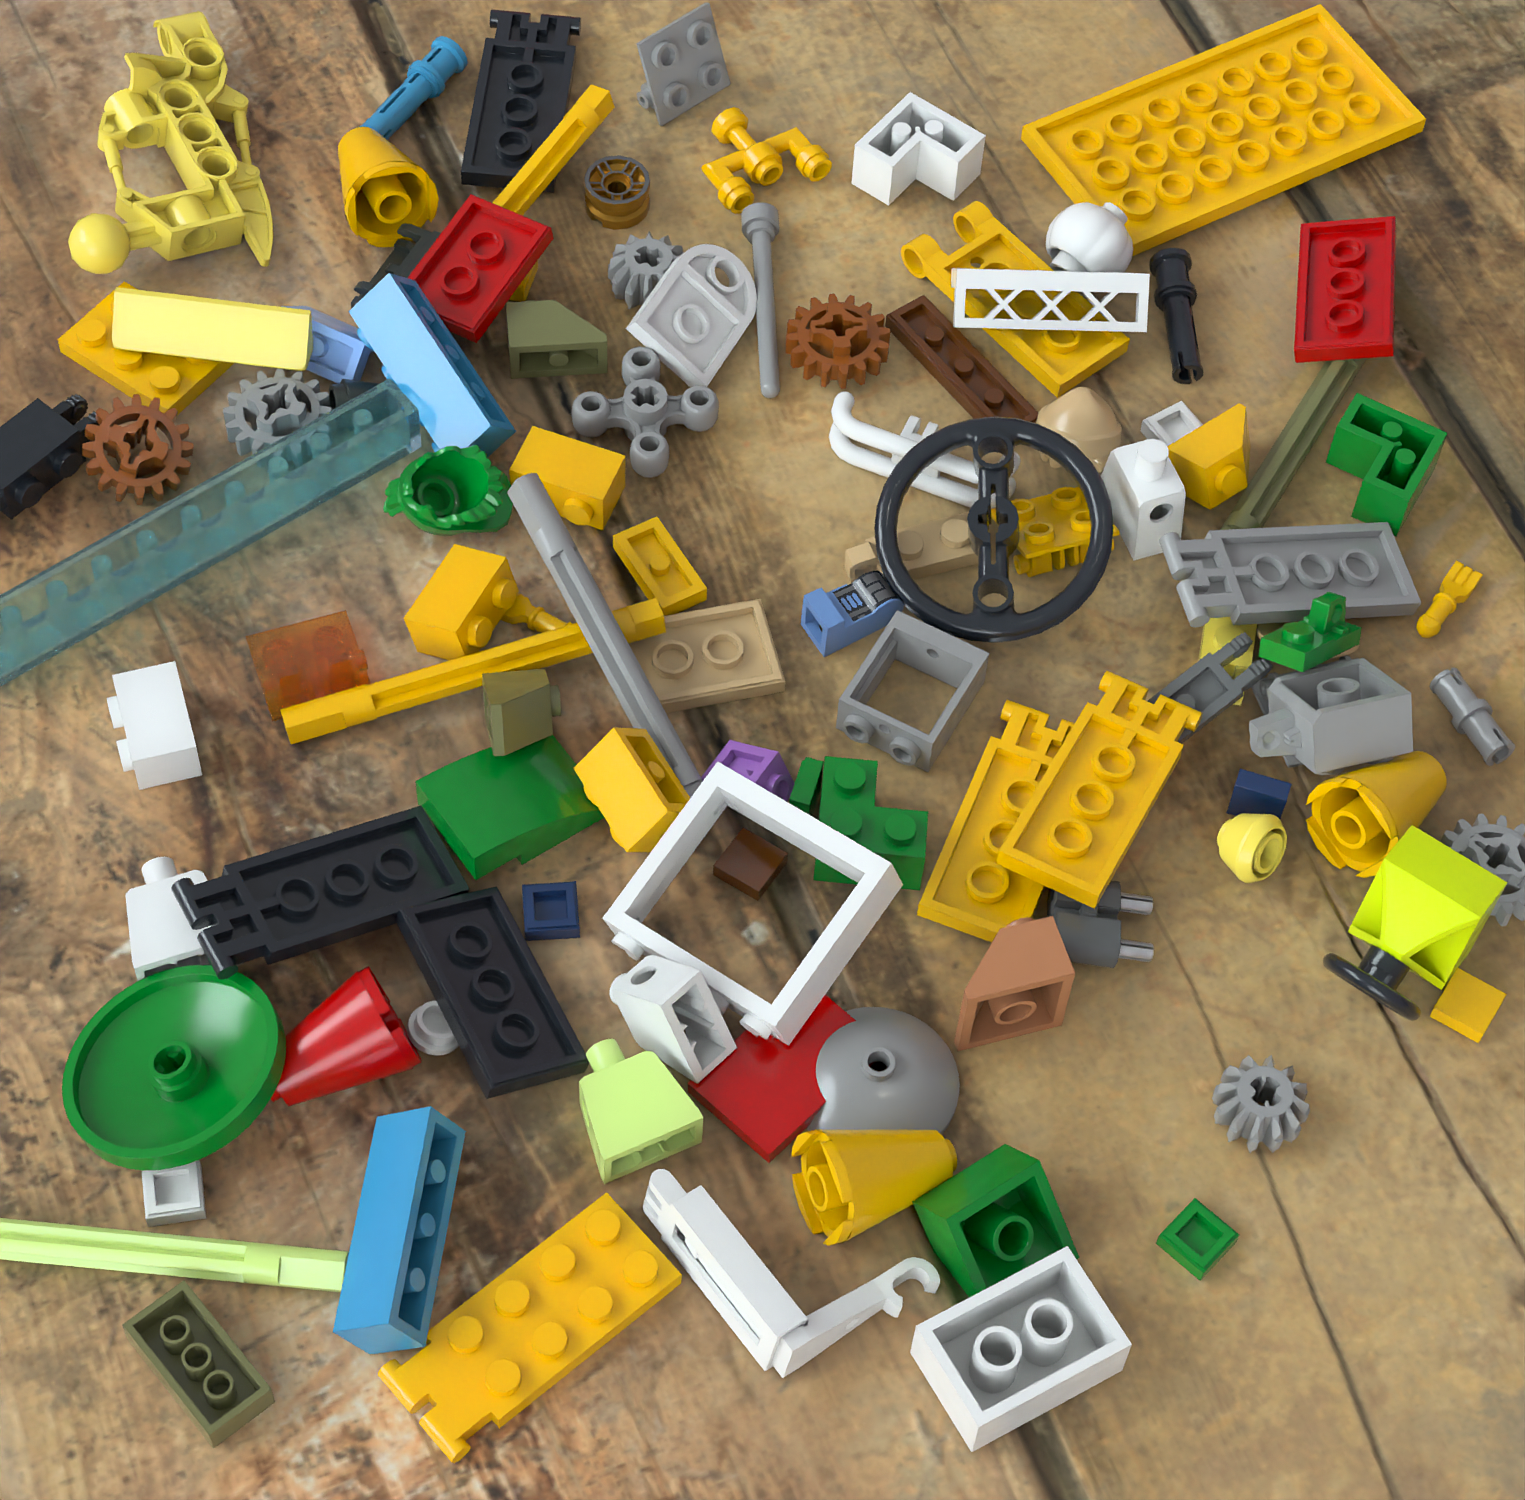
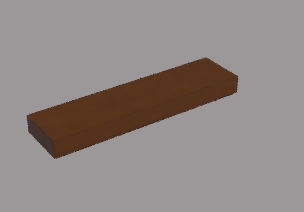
(956, 362)

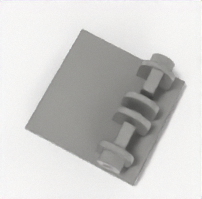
(682, 65)

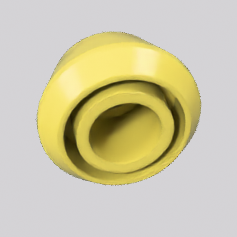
(1252, 845)

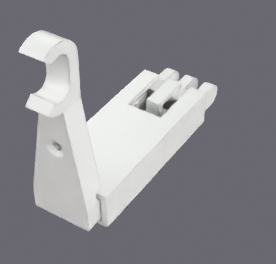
(749, 1293)

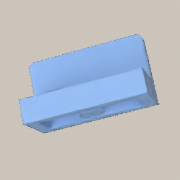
(336, 348)

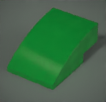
(507, 804)

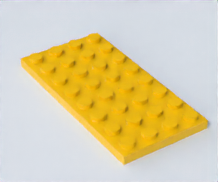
(1225, 127)

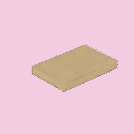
(711, 657)

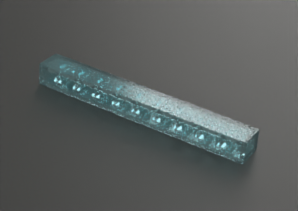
(203, 526)

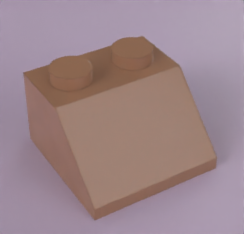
(1017, 986)

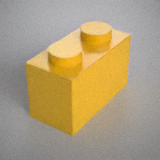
(577, 475)
(461, 603)
(632, 787)

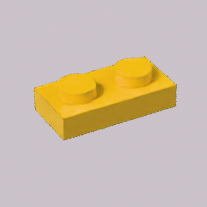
(659, 566)

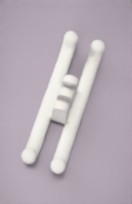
(930, 481)

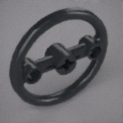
(990, 436)

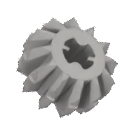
(640, 266)
(1282, 1101)

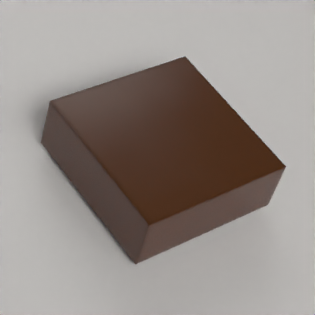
(750, 864)

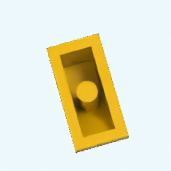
(1214, 458)

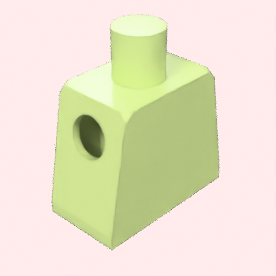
(634, 1111)

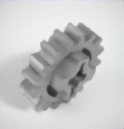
(273, 408)
(1499, 852)

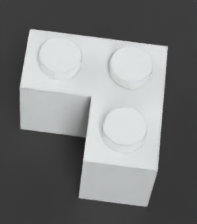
(917, 144)

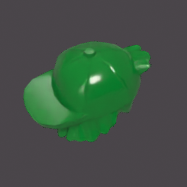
(451, 493)

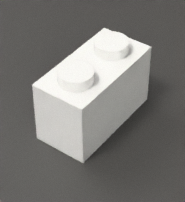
(156, 726)

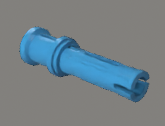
(424, 80)

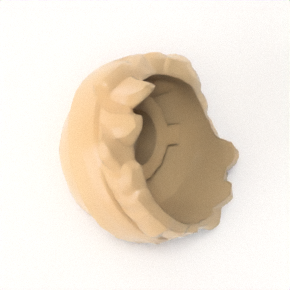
(1085, 422)

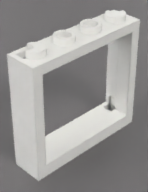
(829, 955)

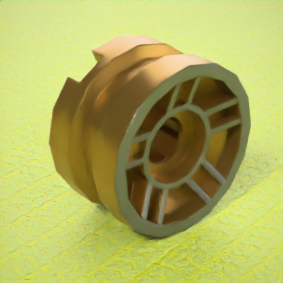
(617, 192)

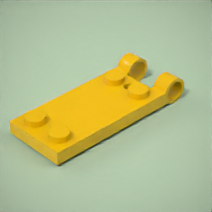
(1052, 356)

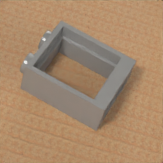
(915, 646)

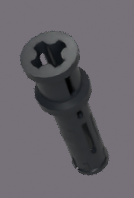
(1175, 298)

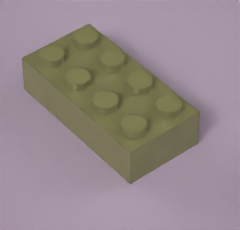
(198, 1364)

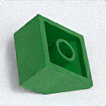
(993, 1219)

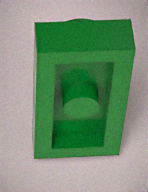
(1314, 638)

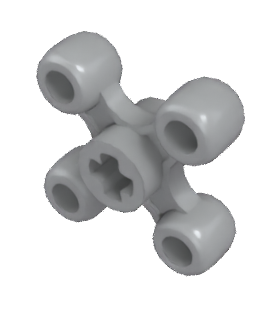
(645, 411)

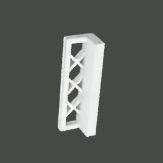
(1050, 281)

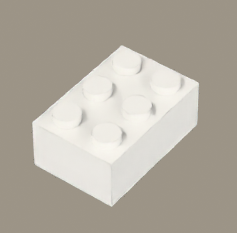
(1019, 1348)

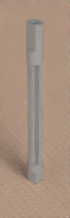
(599, 624)

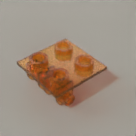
(307, 661)

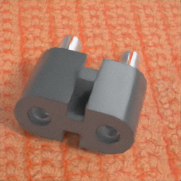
(1095, 934)

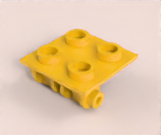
(1052, 530)

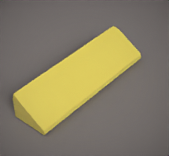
(212, 329)

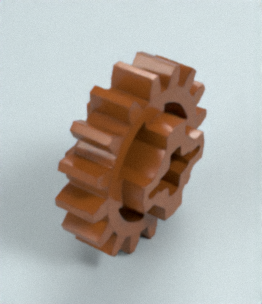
(837, 341)
(119, 441)

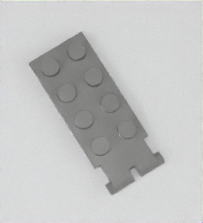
(1280, 570)

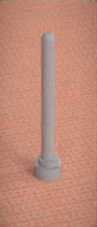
(760, 227)

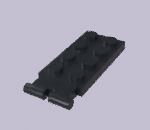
(518, 94)
(319, 891)

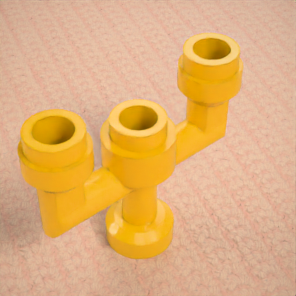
(758, 160)

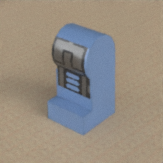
(849, 612)

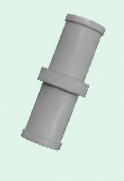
(1472, 716)

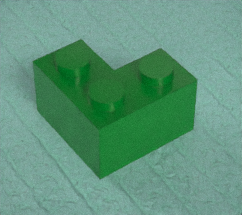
(1389, 454)
(850, 809)

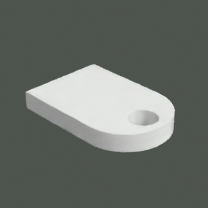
(694, 317)

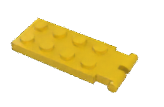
(1098, 790)
(967, 883)
(532, 1325)

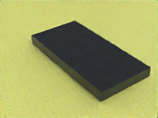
(492, 992)

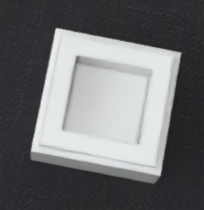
(1170, 424)
(174, 1194)

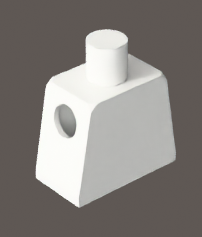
(1141, 484)
(157, 924)
(661, 1002)

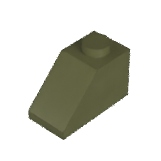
(552, 341)
(518, 708)

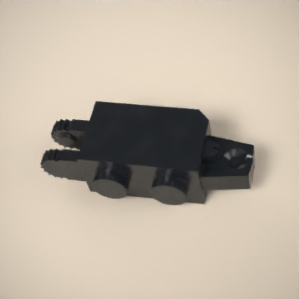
(40, 450)

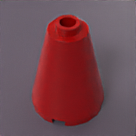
(345, 1043)

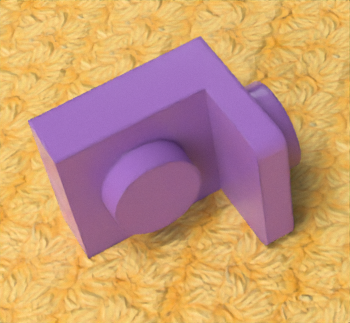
(758, 765)

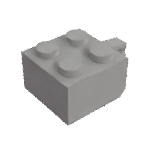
(1335, 718)

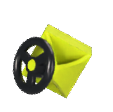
(1418, 919)

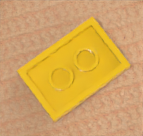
(151, 375)

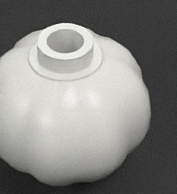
(1089, 239)

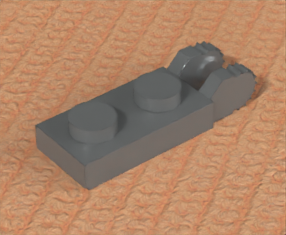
(1210, 687)

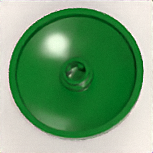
(173, 1068)

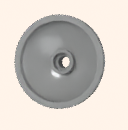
(912, 1093)

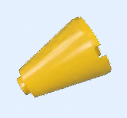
(382, 188)
(1371, 808)
(865, 1176)

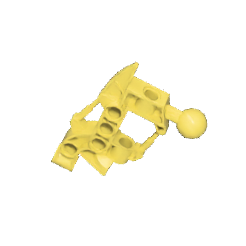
(176, 107)

